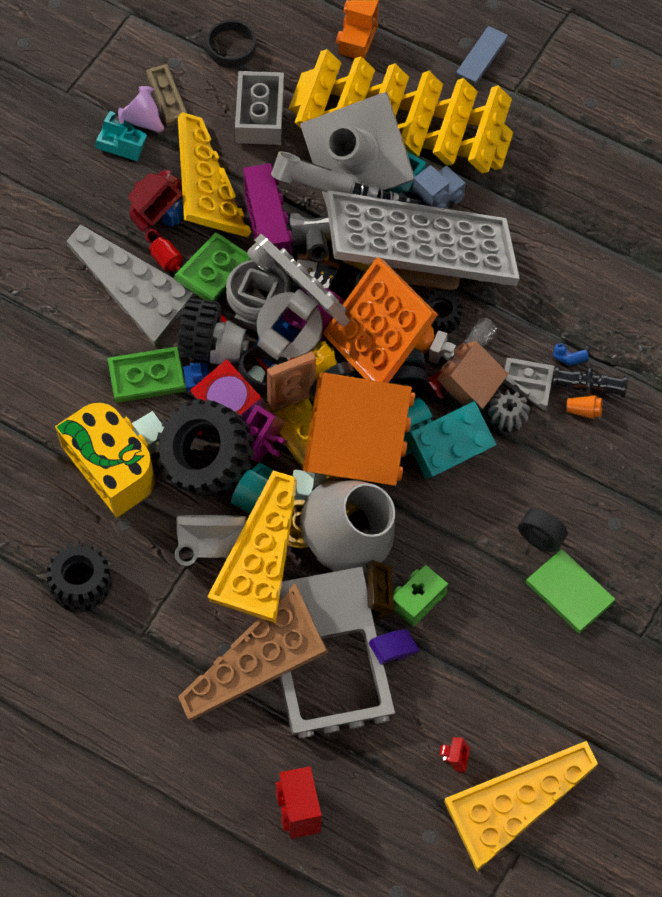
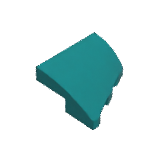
(120, 138)

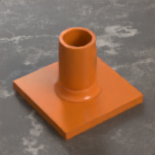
(383, 324)

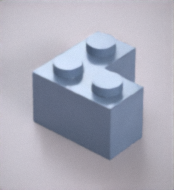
(439, 187)

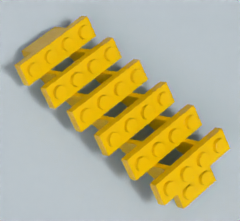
(483, 151)

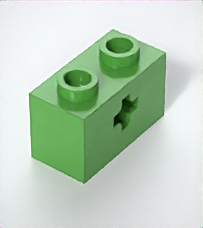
(415, 607)

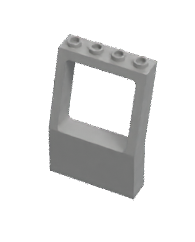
(338, 608)

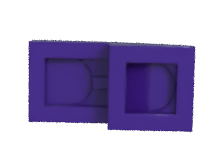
(393, 646)

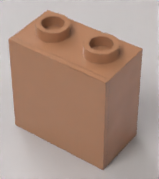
(472, 375)

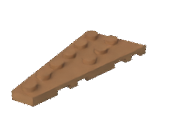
(257, 657)

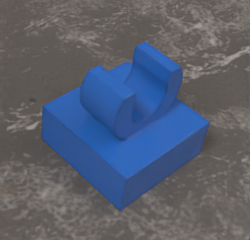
(194, 374)

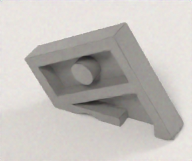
(530, 380)

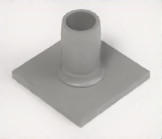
(361, 143)

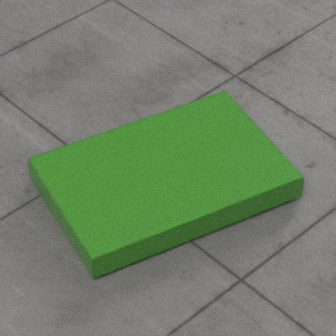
(210, 267)
(146, 374)
(570, 591)

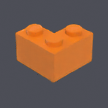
(359, 27)

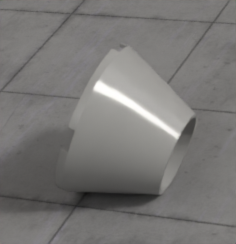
(331, 533)

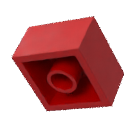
(299, 801)

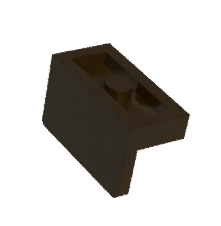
(379, 589)

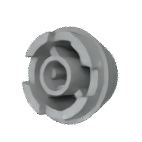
(228, 343)

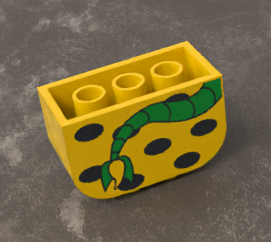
(108, 455)

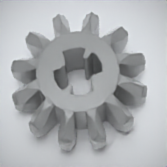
(505, 418)

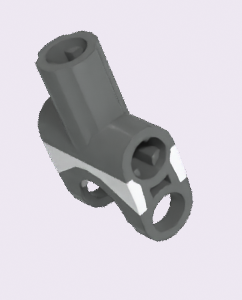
(312, 233)

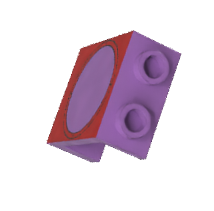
(230, 389)

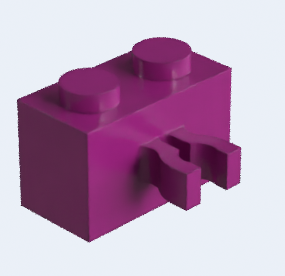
(265, 431)

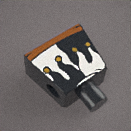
(325, 271)

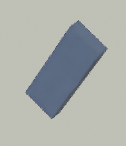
(481, 55)

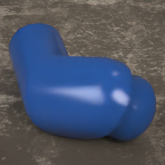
(568, 358)

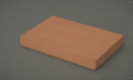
(290, 381)

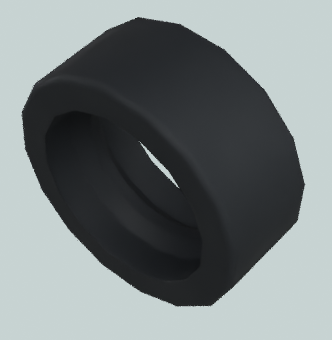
(542, 530)

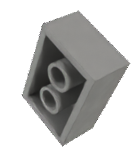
(259, 107)

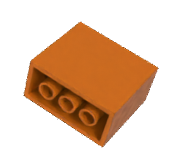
(358, 429)

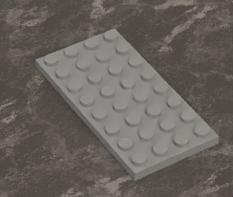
(421, 238)

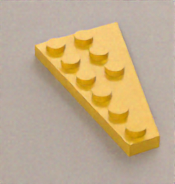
(205, 186)
(256, 563)
(505, 806)

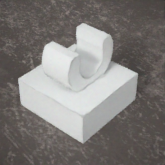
(441, 348)

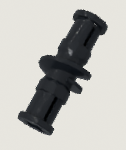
(590, 382)

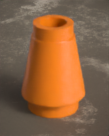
(585, 406)

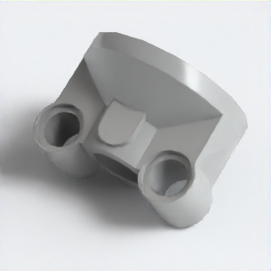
(208, 535)

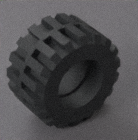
(197, 328)
(75, 559)

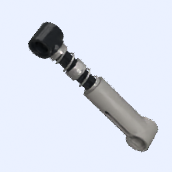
(292, 169)

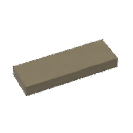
(166, 93)

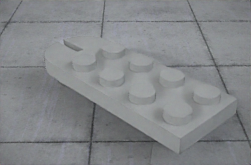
(265, 255)

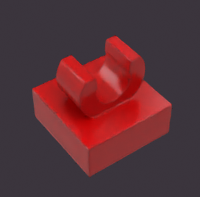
(435, 385)
(456, 754)

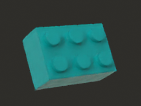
(450, 440)

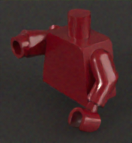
(153, 199)

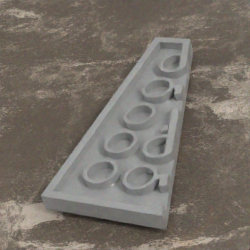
(137, 287)

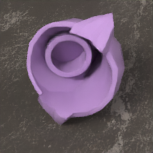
(142, 111)

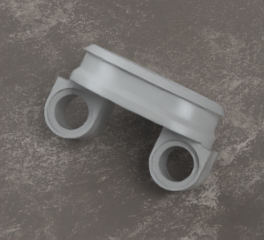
(247, 306)
(270, 313)

